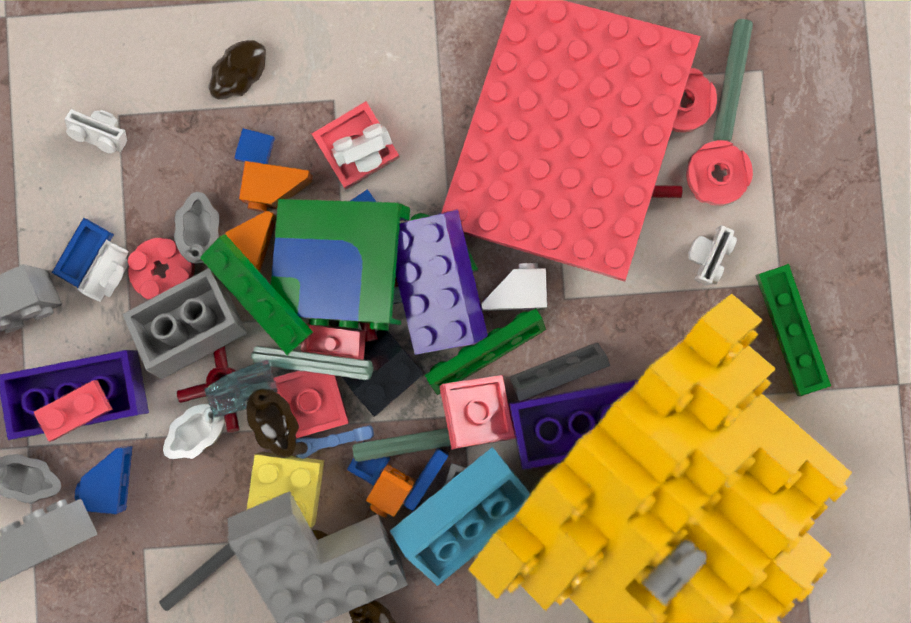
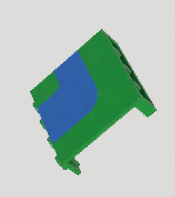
(338, 260)

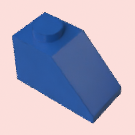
(107, 484)

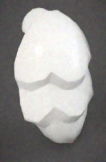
(193, 432)

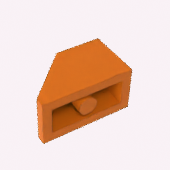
(267, 183)
(254, 237)
(390, 491)

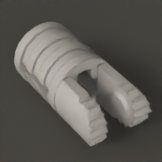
(675, 571)

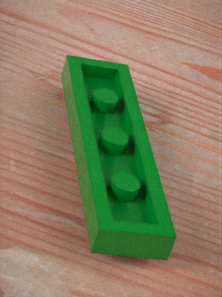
(256, 294)
(793, 330)
(495, 345)

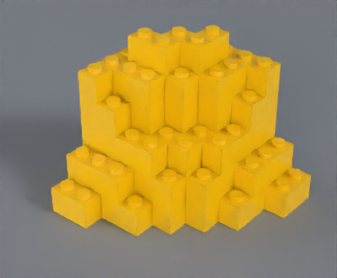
(673, 462)

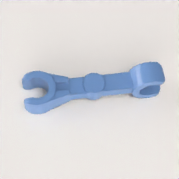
(333, 440)

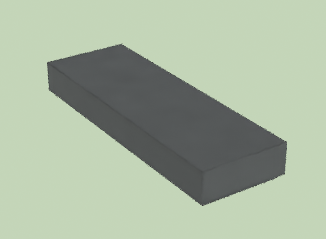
(559, 371)

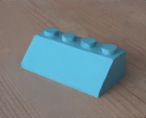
(461, 517)

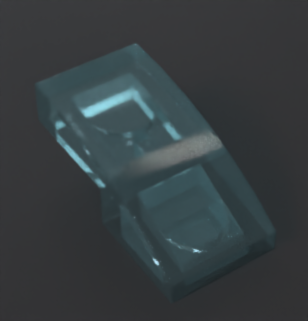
(233, 390)

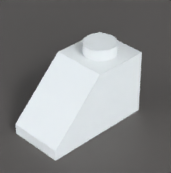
(520, 290)

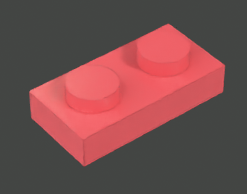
(335, 341)
(72, 410)

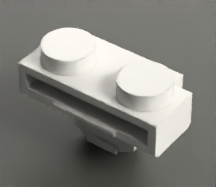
(97, 129)
(362, 149)
(710, 254)
(105, 271)

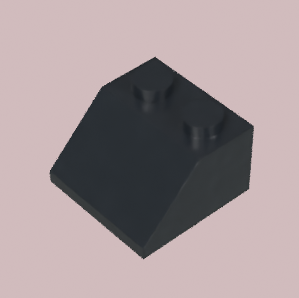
(391, 376)

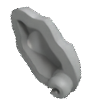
(195, 227)
(27, 479)

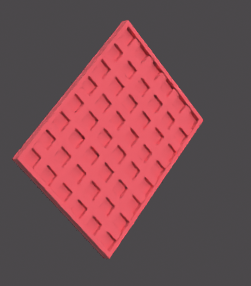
(571, 133)

